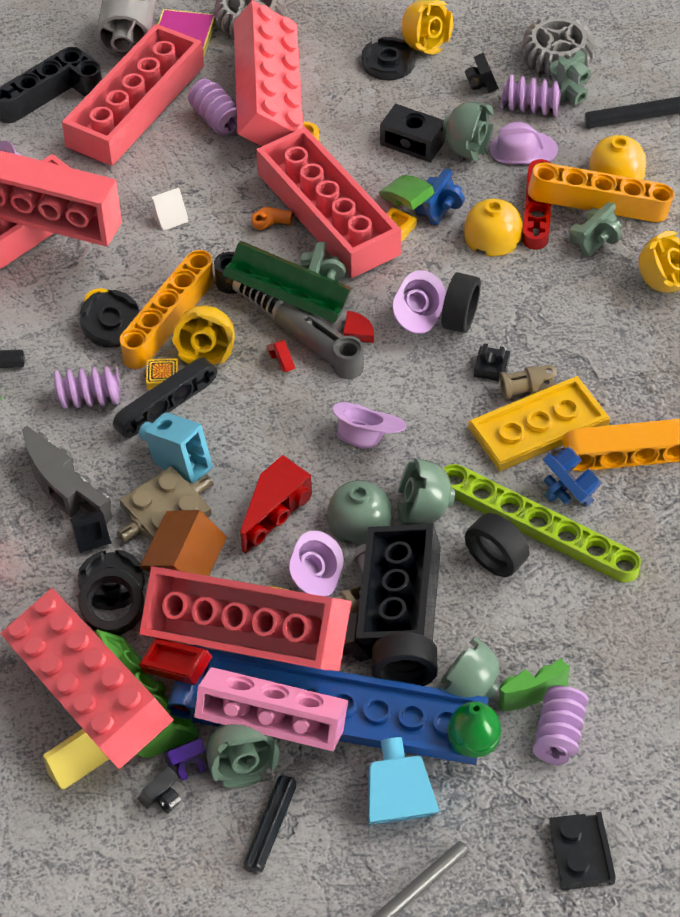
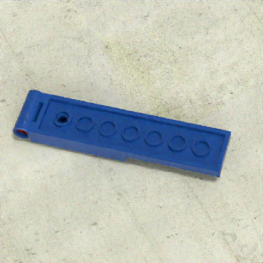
(374, 709)

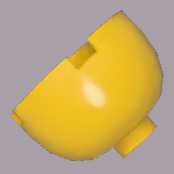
(427, 25)
(618, 156)
(493, 227)
(661, 262)
(204, 333)

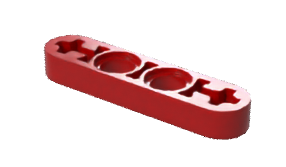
(530, 222)

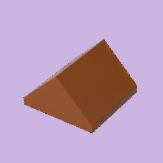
(185, 543)

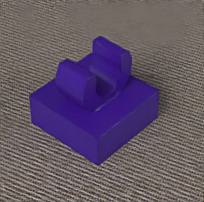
(184, 755)

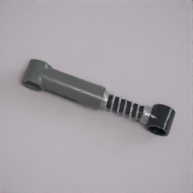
(341, 351)

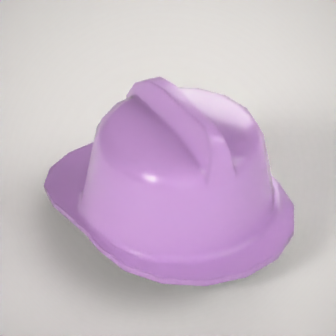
(522, 144)
(419, 301)
(364, 426)
(316, 563)

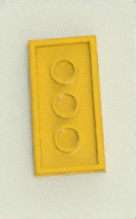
(536, 422)

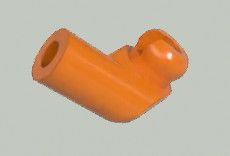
(269, 216)

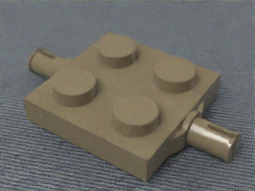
(161, 494)

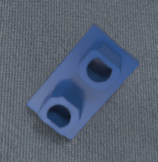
(446, 196)
(581, 487)

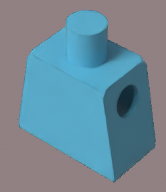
(178, 444)
(398, 786)

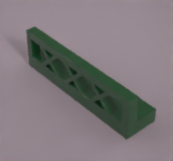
(287, 281)

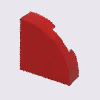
(359, 327)
(280, 351)

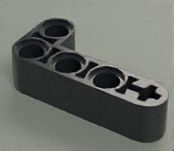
(48, 80)

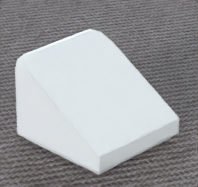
(169, 209)

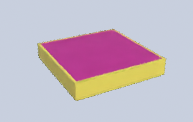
(190, 23)

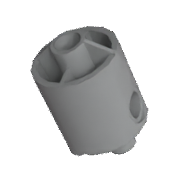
(124, 24)

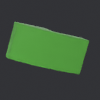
(407, 191)
(527, 690)

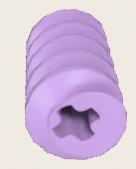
(531, 95)
(214, 106)
(87, 387)
(560, 724)

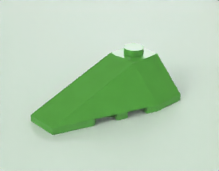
(179, 730)

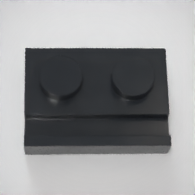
(581, 851)

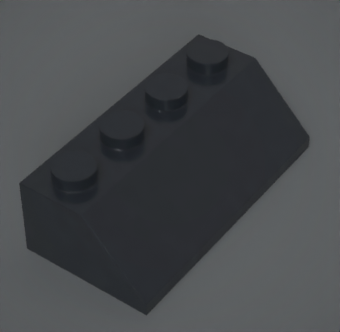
(398, 582)

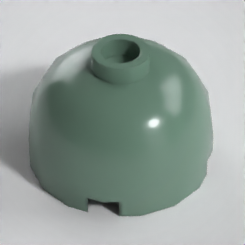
(468, 129)
(425, 492)
(356, 508)
(473, 672)
(240, 755)

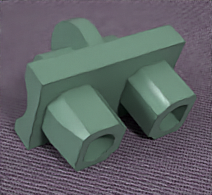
(570, 76)
(599, 228)
(322, 263)

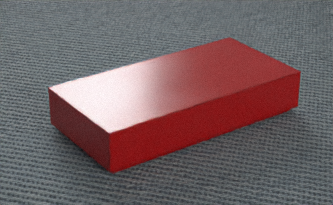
(175, 661)

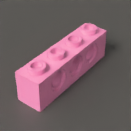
(271, 708)

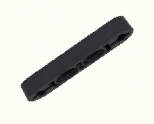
(165, 397)

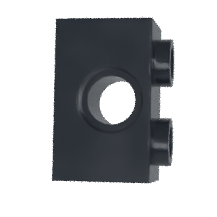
(412, 133)

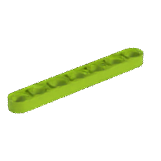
(549, 533)

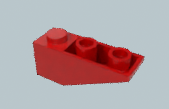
(276, 495)

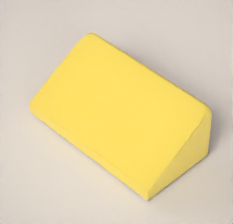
(73, 759)

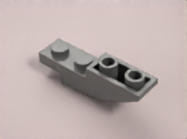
(57, 477)

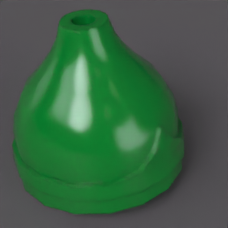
(474, 729)

